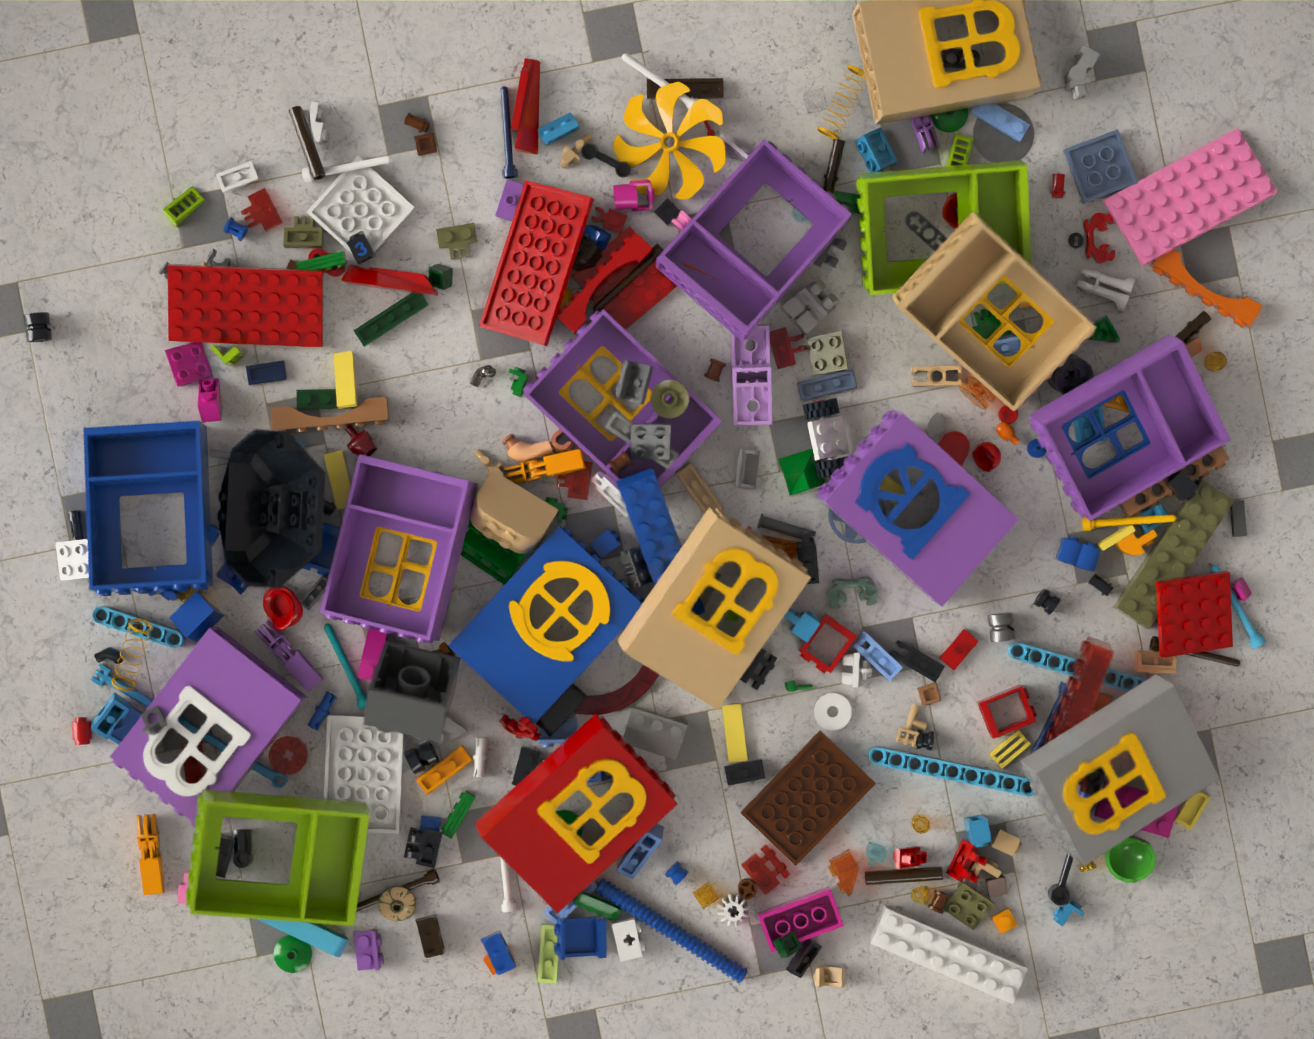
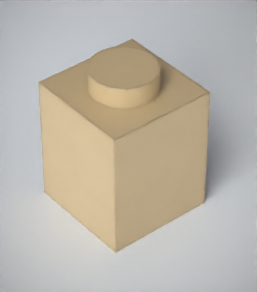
(1006, 842)

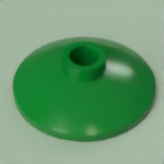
(950, 123)
(302, 952)

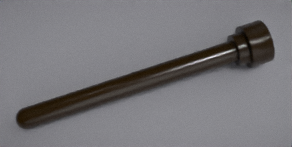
(657, 250)
(1154, 646)
(430, 877)

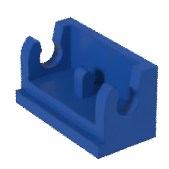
(499, 952)

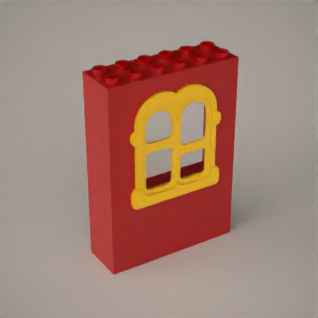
(546, 848)

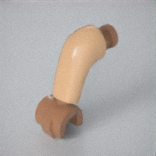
(526, 452)

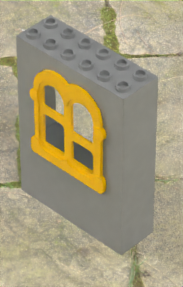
(1166, 754)

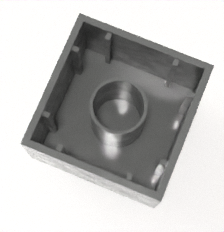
(411, 691)

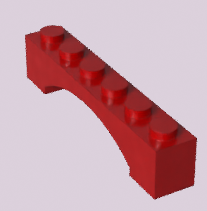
(634, 250)

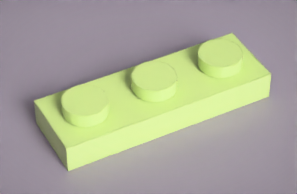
(547, 959)

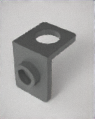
(157, 726)

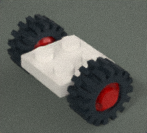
(826, 435)

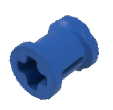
(236, 229)

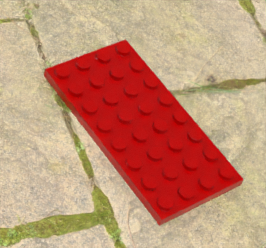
(536, 262)
(245, 305)

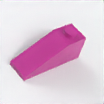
(371, 653)

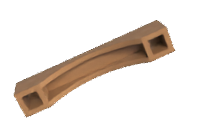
(371, 410)

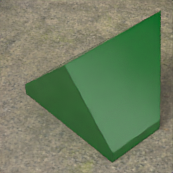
(1104, 331)

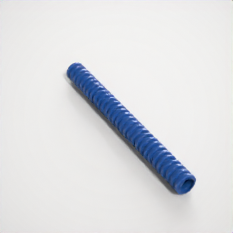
(671, 930)

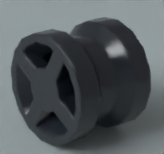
(925, 740)

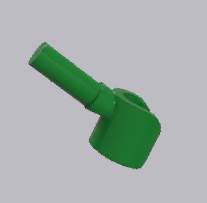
(791, 686)

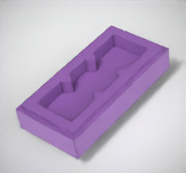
(509, 200)

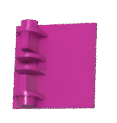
(188, 363)

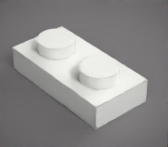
(237, 176)

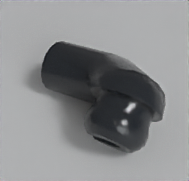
(110, 653)

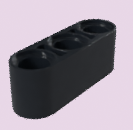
(561, 710)

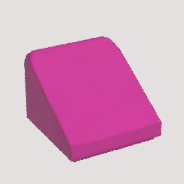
(1241, 589)

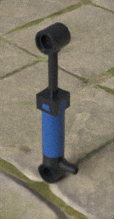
(1087, 789)

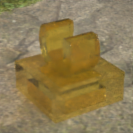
(705, 895)

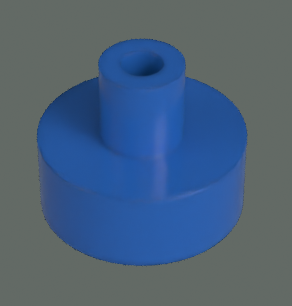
(1032, 449)

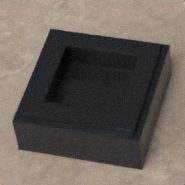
(667, 211)

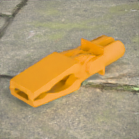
(555, 465)
(151, 860)

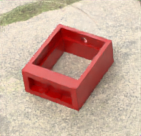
(838, 627)
(988, 718)

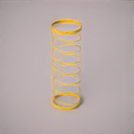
(833, 133)
(135, 630)

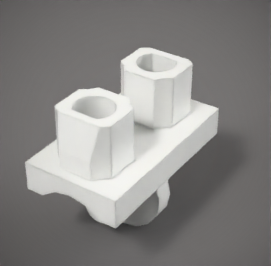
(853, 678)

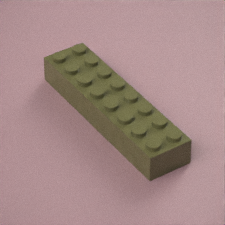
(1173, 552)

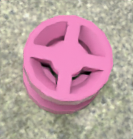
(681, 221)

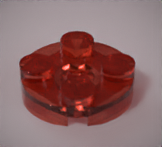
(284, 765)

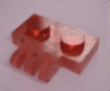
(262, 211)
(577, 482)

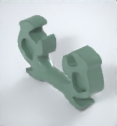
(869, 591)

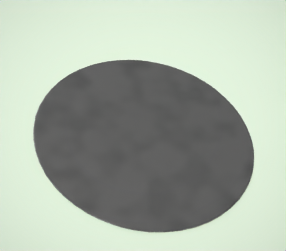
(998, 146)

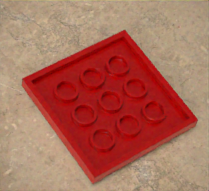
(634, 299)
(1194, 614)

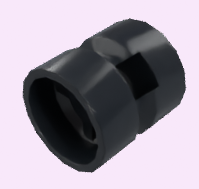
(37, 327)
(421, 757)

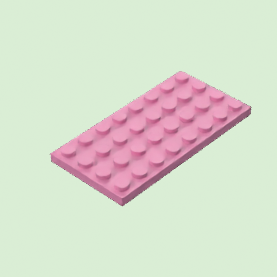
(1190, 197)

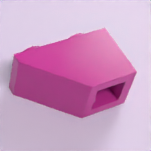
(209, 400)

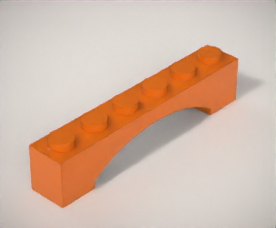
(1241, 310)

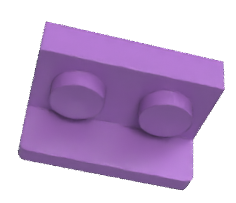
(367, 949)

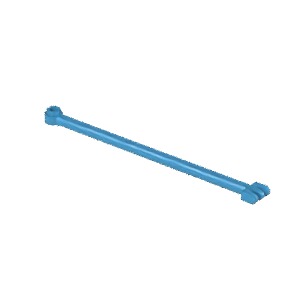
(105, 677)

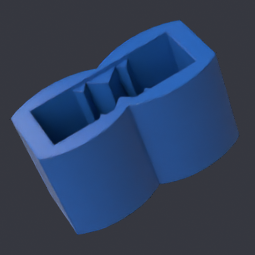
(1078, 554)

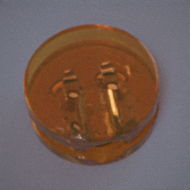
(977, 392)

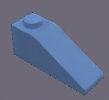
(640, 852)

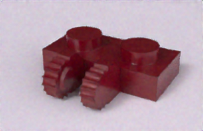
(782, 347)

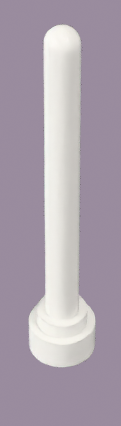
(655, 78)
(348, 167)
(508, 903)

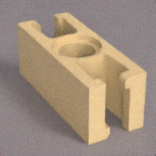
(930, 382)

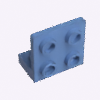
(567, 729)

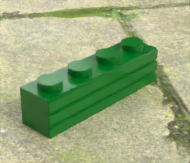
(324, 262)
(459, 813)
(598, 905)

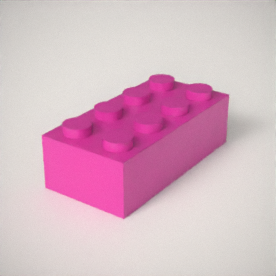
(805, 916)

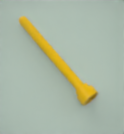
(1088, 525)

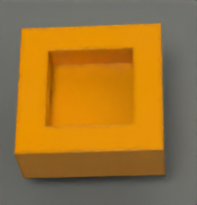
(1004, 920)

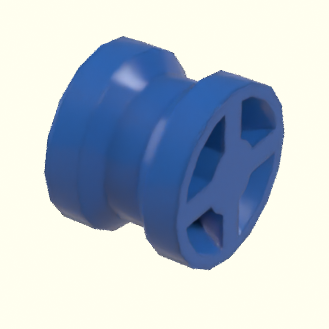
(676, 873)

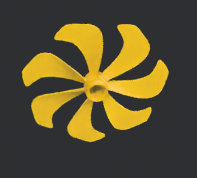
(710, 145)

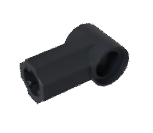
(242, 845)

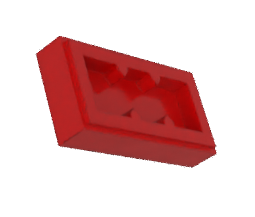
(958, 649)

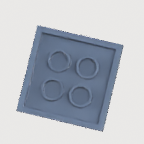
(1100, 166)

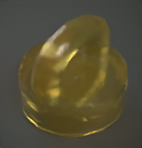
(924, 894)

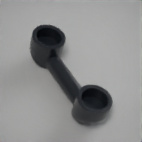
(591, 151)

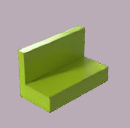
(231, 356)

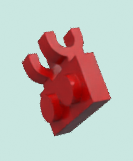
(962, 860)

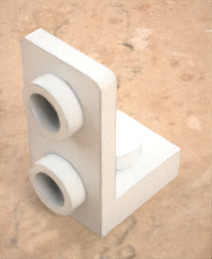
(729, 142)

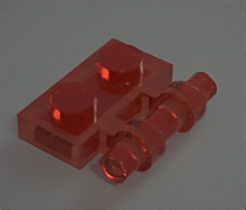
(761, 873)

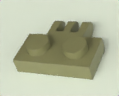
(303, 234)
(457, 238)

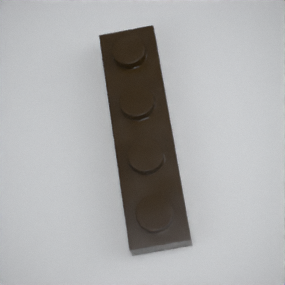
(699, 87)

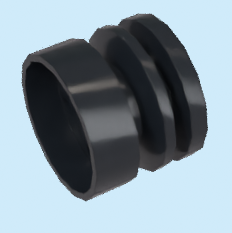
(1078, 373)

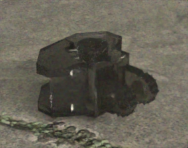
(587, 251)

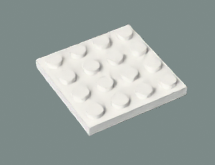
(360, 204)

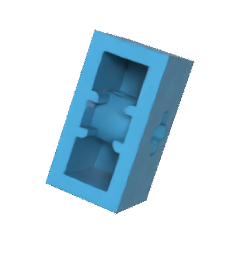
(977, 830)

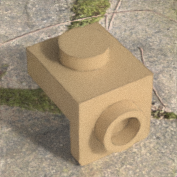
(990, 867)
(829, 976)

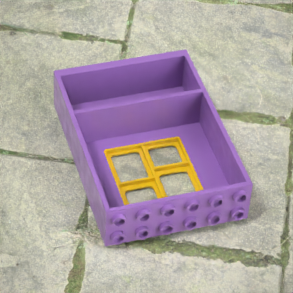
(611, 340)
(409, 505)

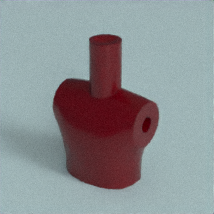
(360, 443)

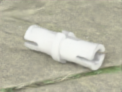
(480, 757)

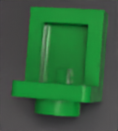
(560, 506)

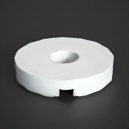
(838, 721)

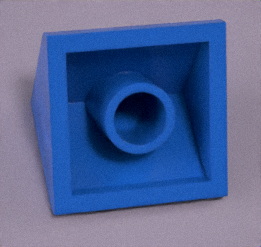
(196, 616)

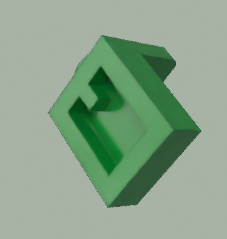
(518, 385)

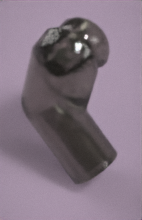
(482, 372)

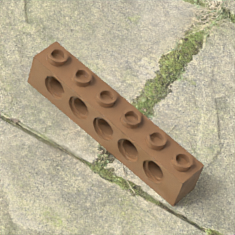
(1217, 461)

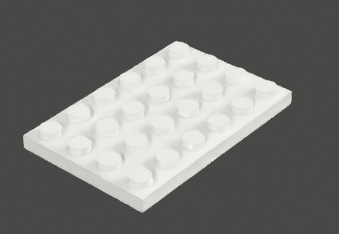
(366, 769)

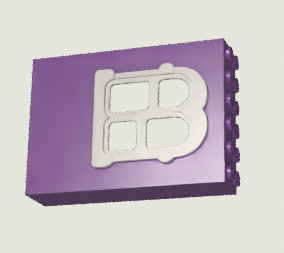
(233, 692)

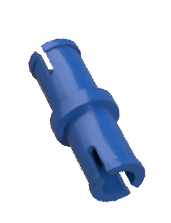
(322, 710)

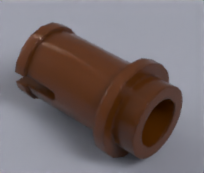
(417, 123)

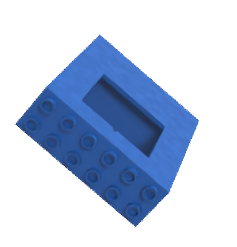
(146, 462)

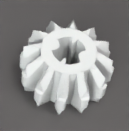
(740, 907)

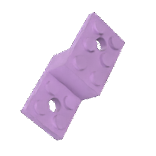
(752, 378)

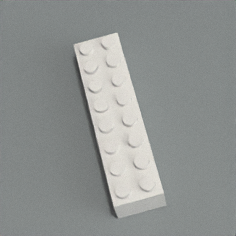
(948, 954)

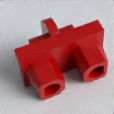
(909, 857)

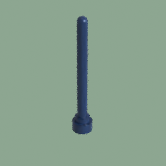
(509, 170)
(1048, 725)

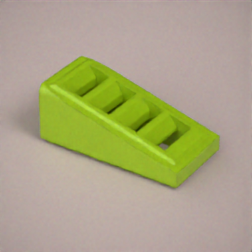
(952, 151)
(179, 201)

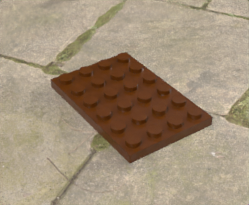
(808, 797)

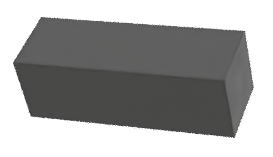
(1238, 519)
(315, 593)

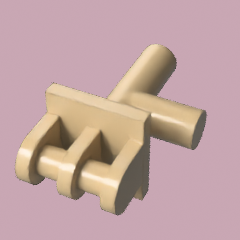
(570, 156)
(488, 464)
(908, 730)

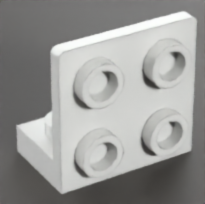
(72, 559)

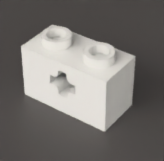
(625, 949)

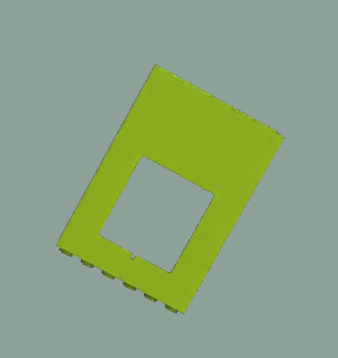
(991, 190)
(323, 865)

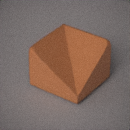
(1194, 347)

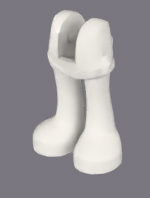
(1120, 299)

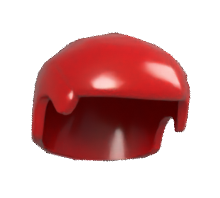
(987, 456)

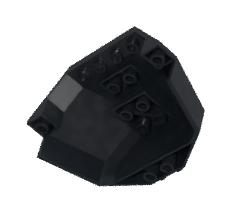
(270, 508)

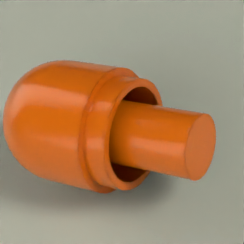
(1007, 432)

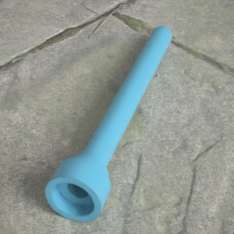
(1255, 638)

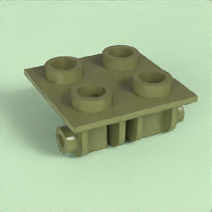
(827, 353)
(968, 905)

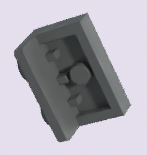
(634, 382)

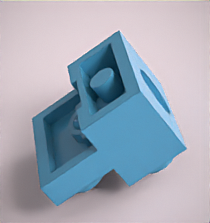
(804, 625)
(110, 715)

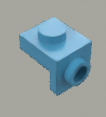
(1156, 510)
(1063, 912)

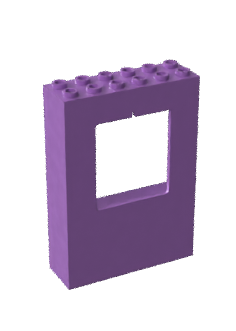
(741, 292)

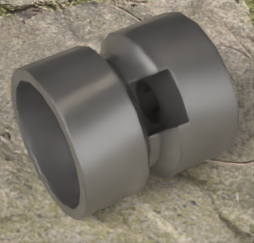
(1001, 627)

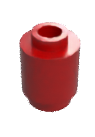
(81, 731)

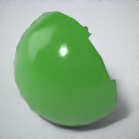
(1131, 860)

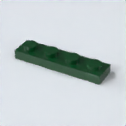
(390, 318)

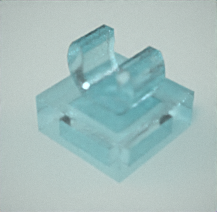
(875, 853)

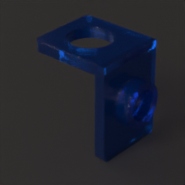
(230, 578)

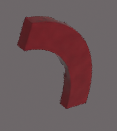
(621, 697)

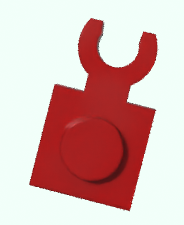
(613, 220)

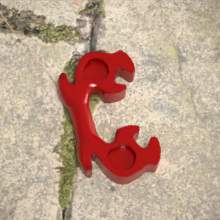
(1098, 221)
(522, 729)

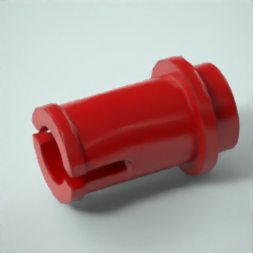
(1058, 186)

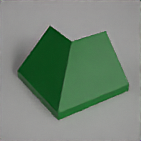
(800, 471)

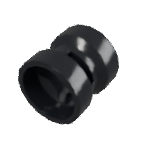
(1046, 601)

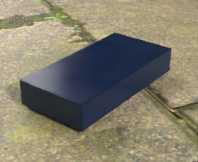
(266, 372)

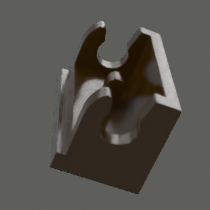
(430, 936)

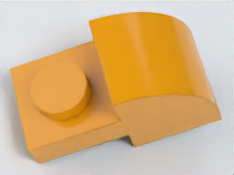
(1133, 545)

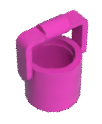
(626, 196)

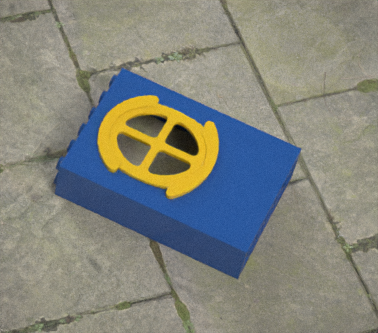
(516, 655)

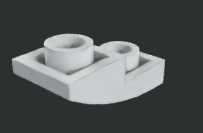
(318, 128)

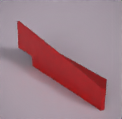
(526, 108)
(389, 280)

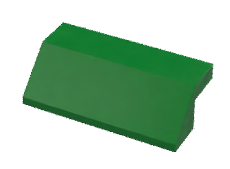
(490, 555)

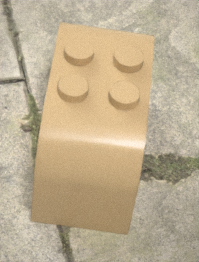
(511, 514)

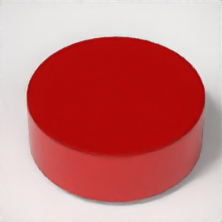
(1007, 415)

